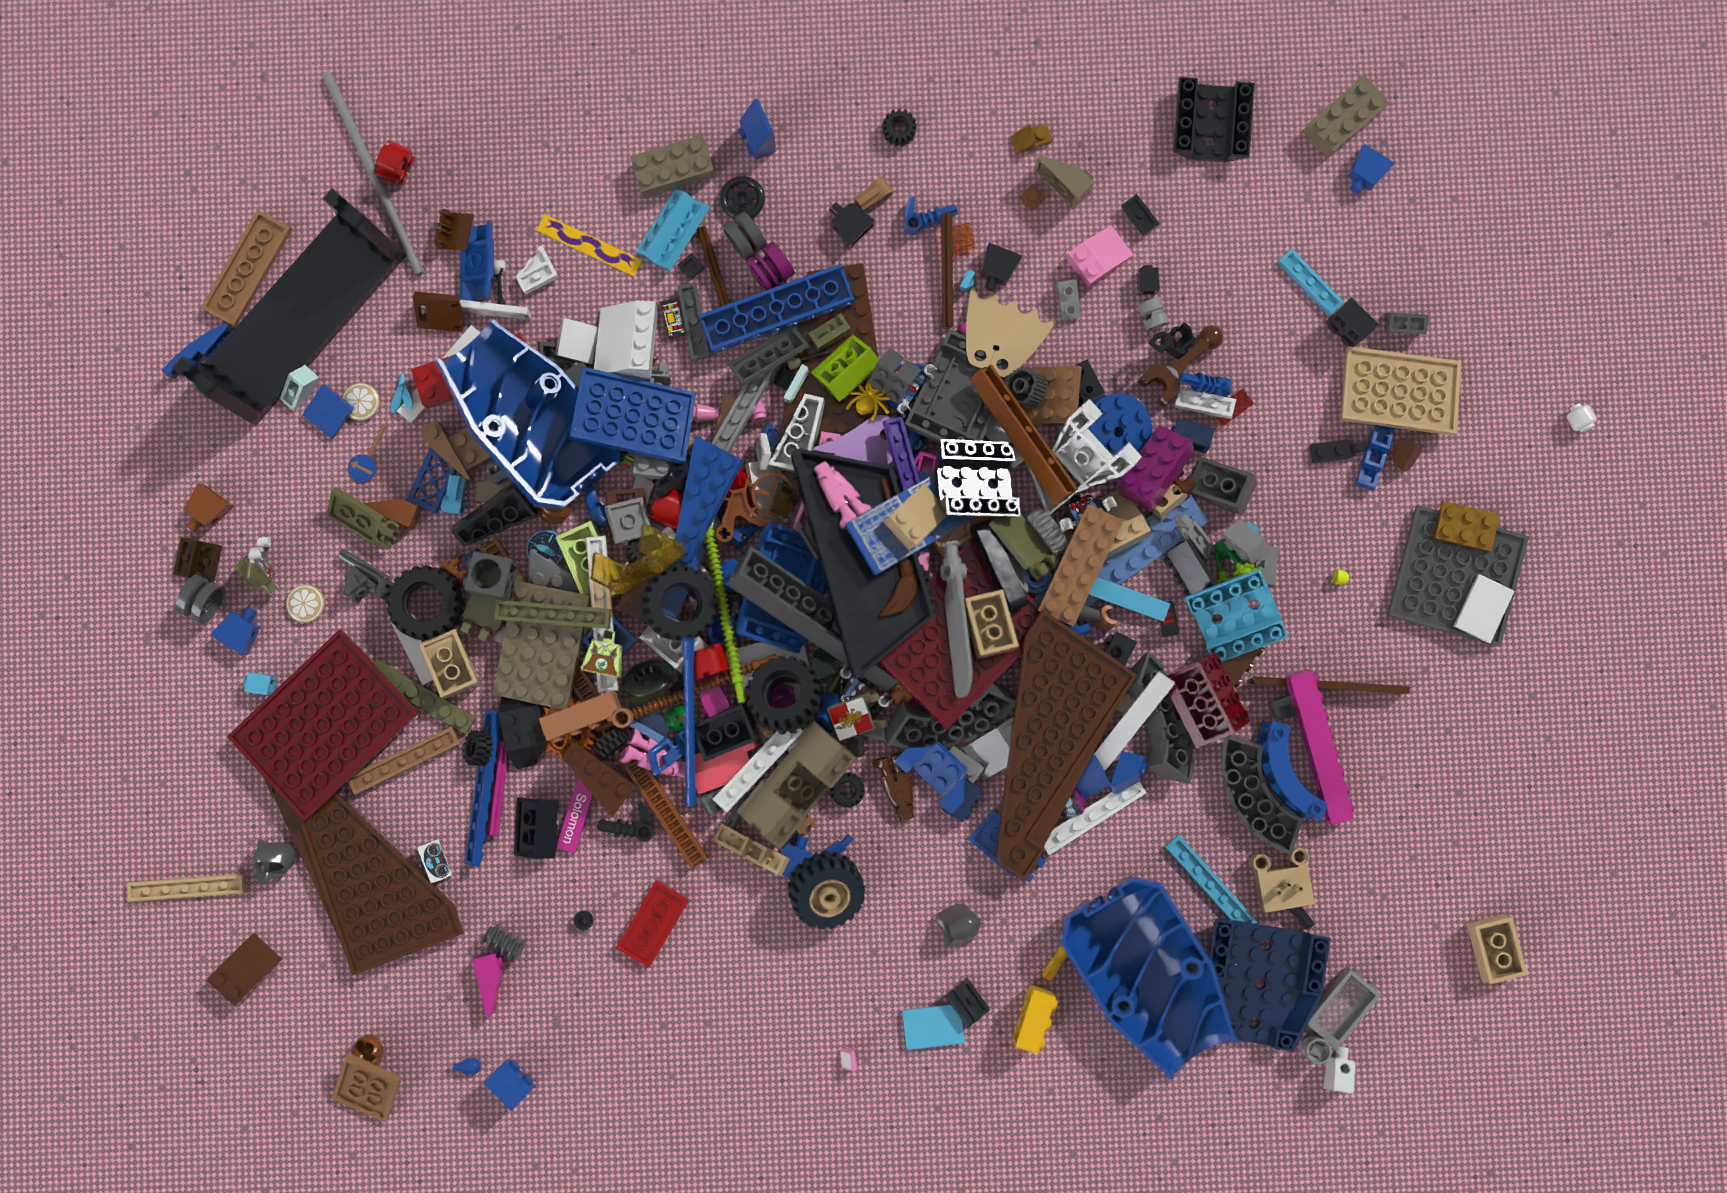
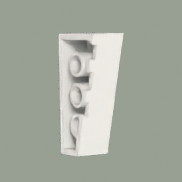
(800, 432)

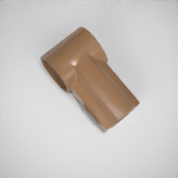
(878, 191)

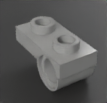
(1068, 299)

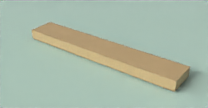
(186, 887)

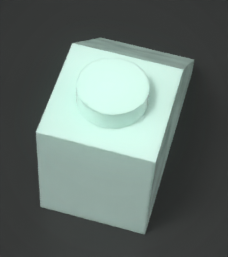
(298, 387)

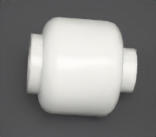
(1581, 418)

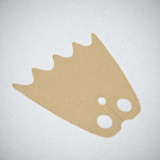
(1004, 326)

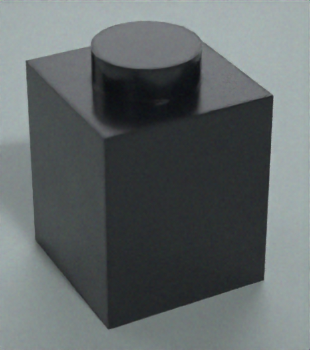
(1147, 280)

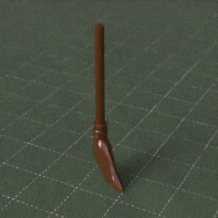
(907, 585)

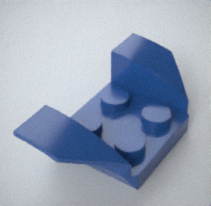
(939, 770)

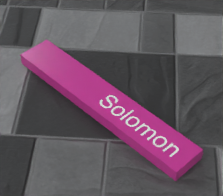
(576, 815)

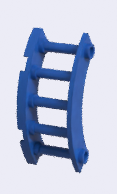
(1280, 774)

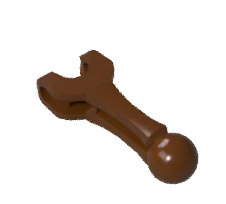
(1209, 338)

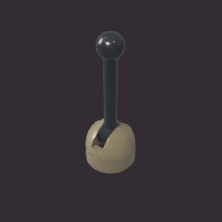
(795, 361)

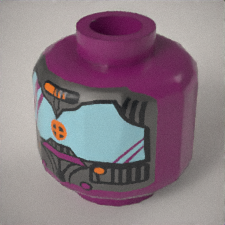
(1075, 805)

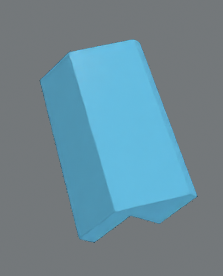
(672, 229)

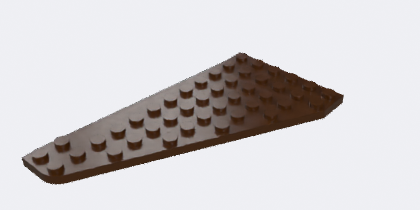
(1060, 715)
(368, 886)

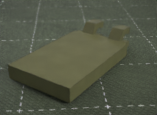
(361, 519)
(1024, 545)
(481, 609)

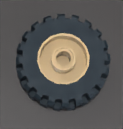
(826, 890)

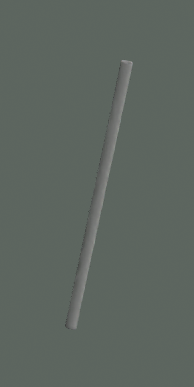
(370, 167)

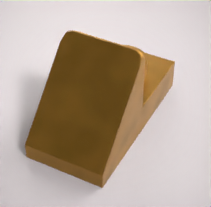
(1031, 138)

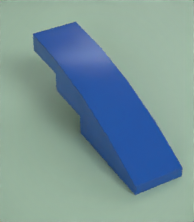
(200, 347)
(1374, 456)

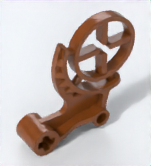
(739, 506)

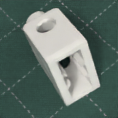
(1340, 1079)

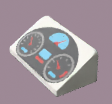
(434, 861)

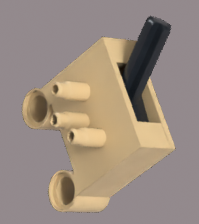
(1285, 886)

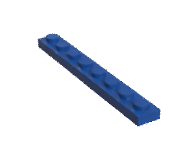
(482, 795)

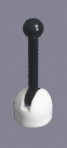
(499, 268)

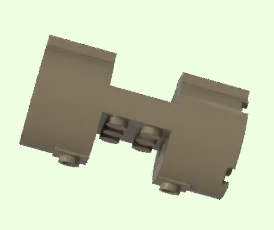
(797, 784)

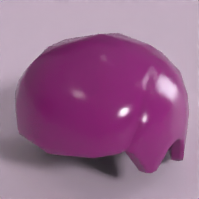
(781, 697)

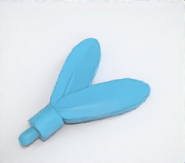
(401, 393)

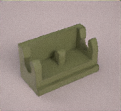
(829, 332)

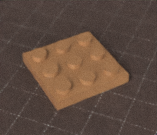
(1061, 395)
(366, 1087)

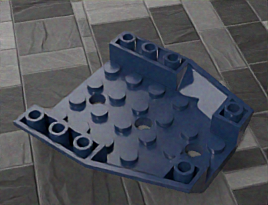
(1291, 975)

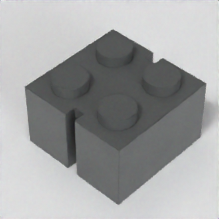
(895, 385)

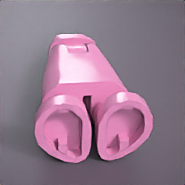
(840, 493)
(630, 753)

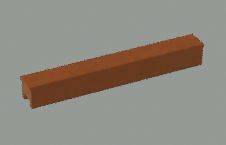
(1023, 434)

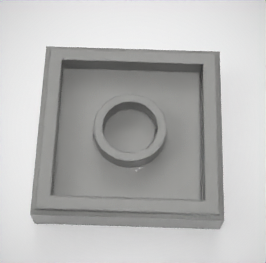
(626, 519)

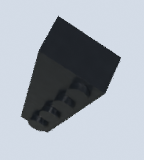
(499, 513)

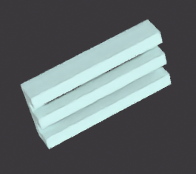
(796, 384)

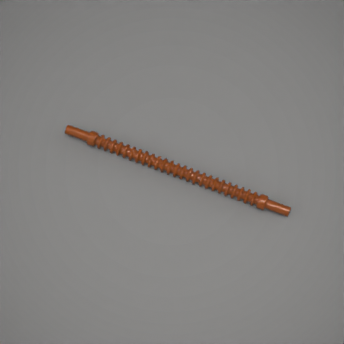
(680, 695)

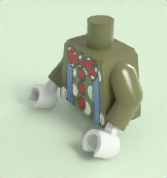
(256, 569)

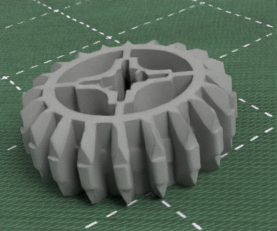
(1048, 531)

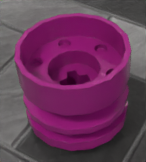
(770, 266)

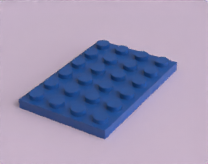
(632, 415)

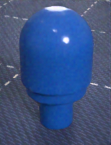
(468, 1066)

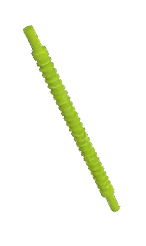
(737, 678)

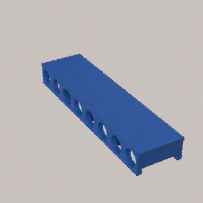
(776, 309)

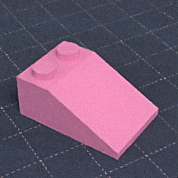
(1098, 256)

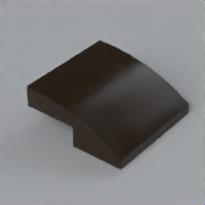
(197, 559)

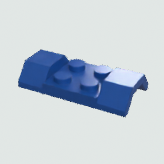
(478, 264)

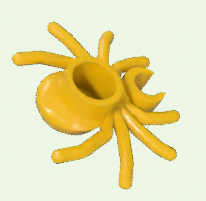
(868, 400)

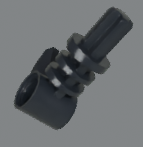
(629, 829)

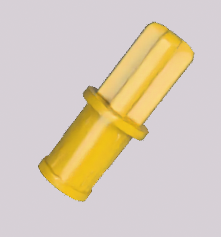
(1055, 963)

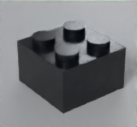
(1351, 323)

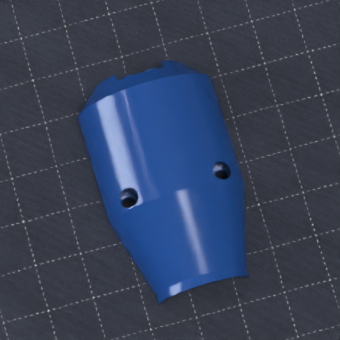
(523, 416)
(1144, 953)

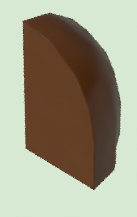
(1405, 454)

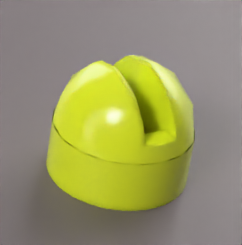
(1340, 577)

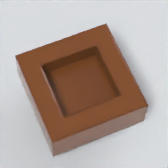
(1032, 197)

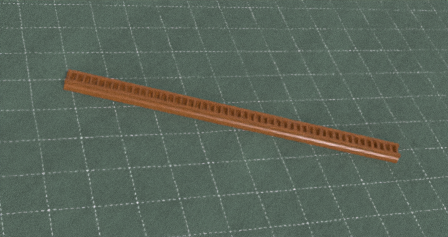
(643, 778)

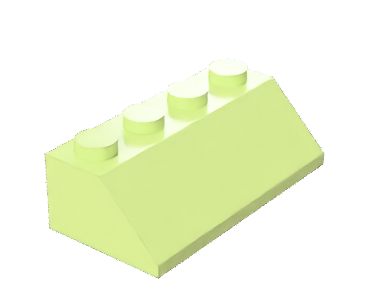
(575, 552)

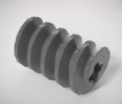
(503, 942)

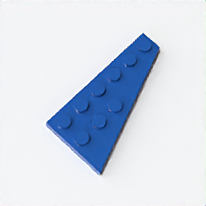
(706, 487)

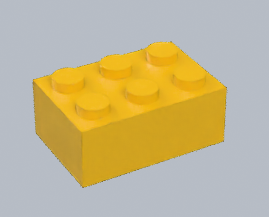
(1034, 1019)

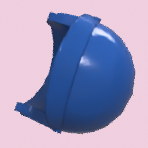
(716, 633)

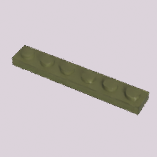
(553, 614)
(428, 699)

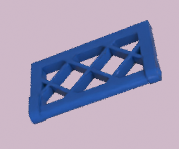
(417, 483)

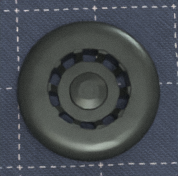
(648, 677)

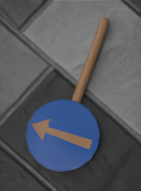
(363, 467)

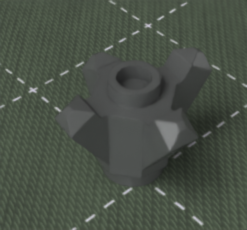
(357, 585)

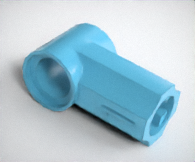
(454, 499)

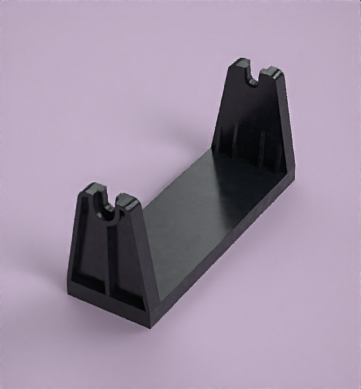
(297, 314)

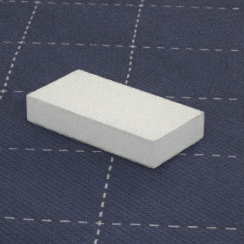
(763, 451)

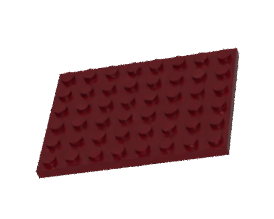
(924, 658)
(323, 725)

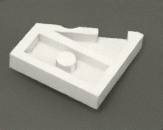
(537, 272)

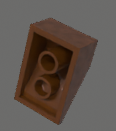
(244, 970)

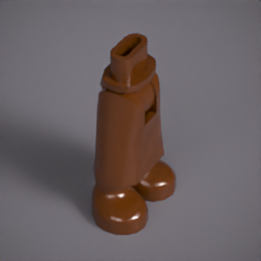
(896, 786)

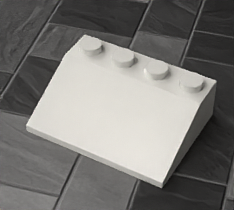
(627, 339)

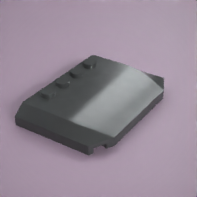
(949, 402)

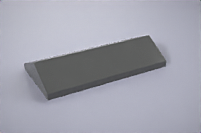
(768, 355)

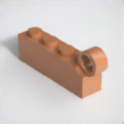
(584, 714)

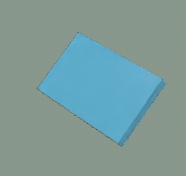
(932, 1027)

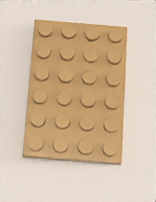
(1401, 390)

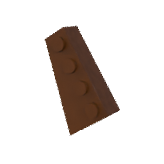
(599, 776)

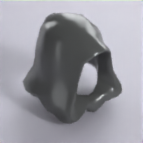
(276, 860)
(962, 925)

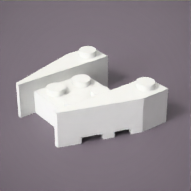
(1086, 455)

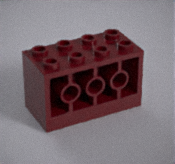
(1207, 700)

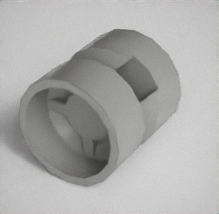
(1153, 314)
(1315, 1049)

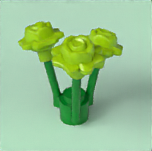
(1242, 567)

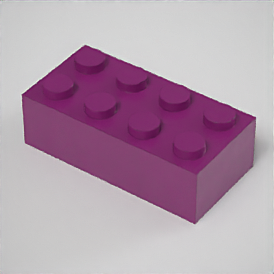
(1157, 469)

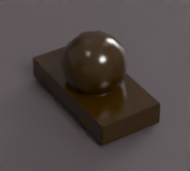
(783, 500)

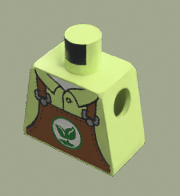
(604, 656)

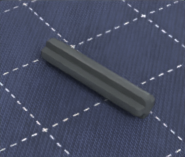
(362, 566)

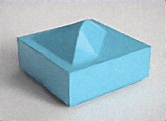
(968, 281)

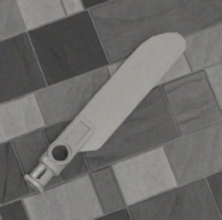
(955, 572)

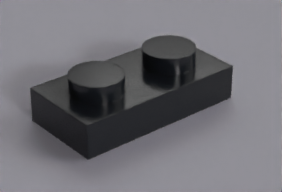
(1140, 215)

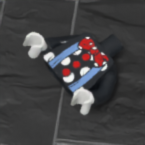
(1077, 506)
(852, 687)

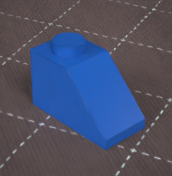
(1128, 771)

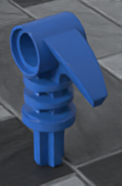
(922, 219)
(1212, 385)

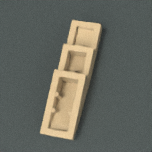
(751, 849)

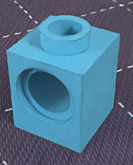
(259, 683)

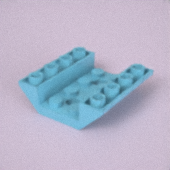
(1241, 626)

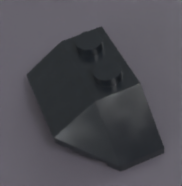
(522, 731)

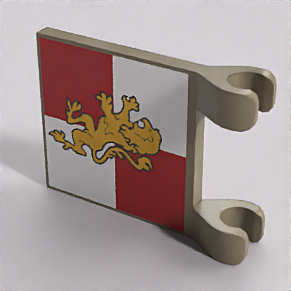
(853, 716)

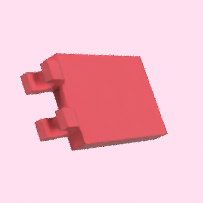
(721, 769)

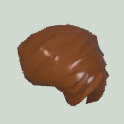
(554, 515)
(368, 1049)

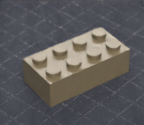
(1345, 116)
(672, 166)

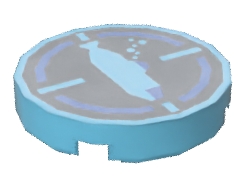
(546, 545)

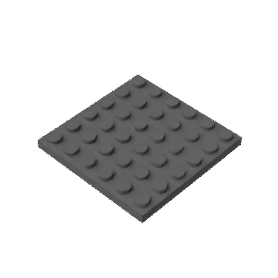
(1439, 575)

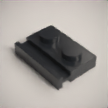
(967, 1002)

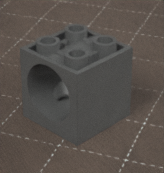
(504, 588)

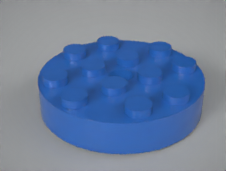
(1124, 415)

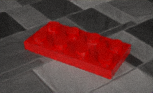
(652, 923)

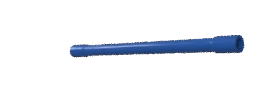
(688, 654)

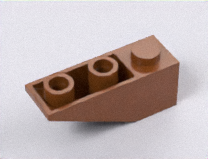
(399, 511)

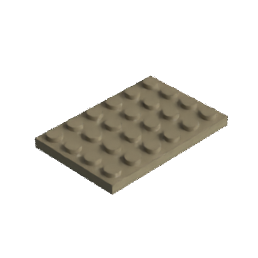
(540, 658)

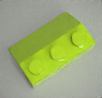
(846, 368)

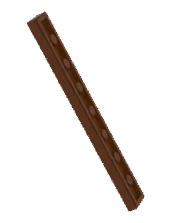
(1349, 686)

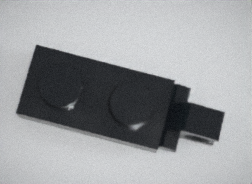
(1335, 450)

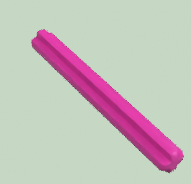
(498, 790)

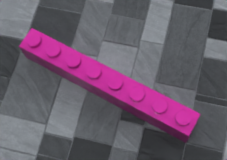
(1319, 745)

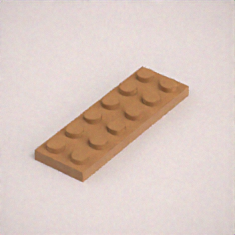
(246, 268)
(1080, 564)

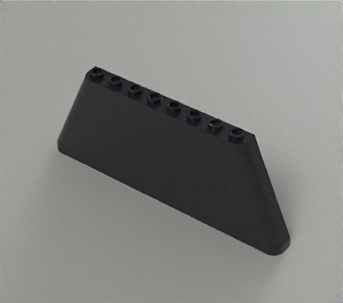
(852, 587)

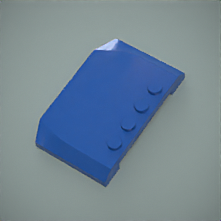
(792, 553)

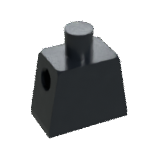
(850, 223)
(998, 266)

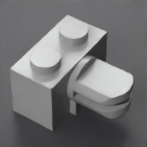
(1246, 542)

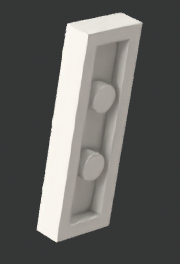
(1205, 403)

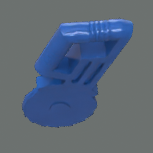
(669, 757)

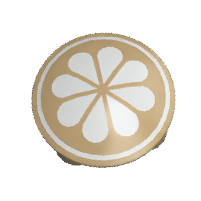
(363, 399)
(305, 603)

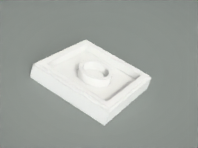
(577, 341)

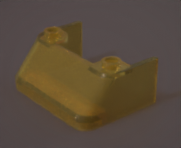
(661, 554)

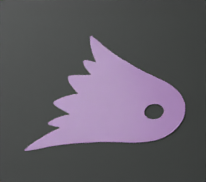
(862, 443)

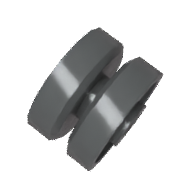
(746, 234)
(199, 599)

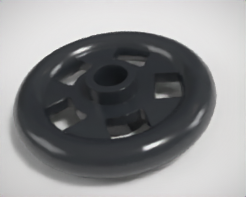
(743, 182)

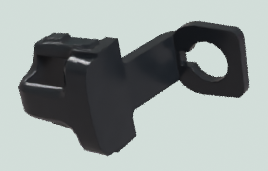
(1169, 344)

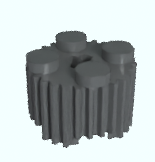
(1027, 387)

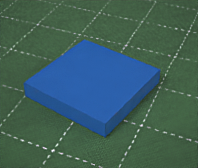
(328, 411)

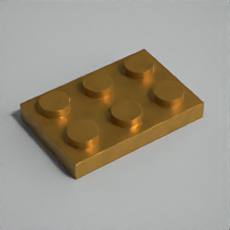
(1466, 526)

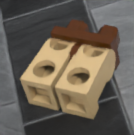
(1175, 496)

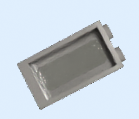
(1343, 1006)

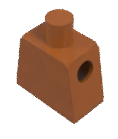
(206, 507)

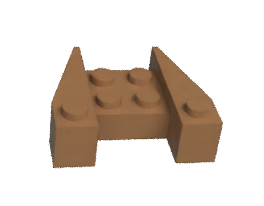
(458, 450)

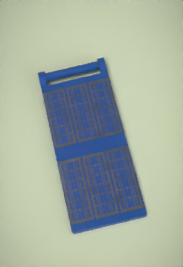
(880, 544)

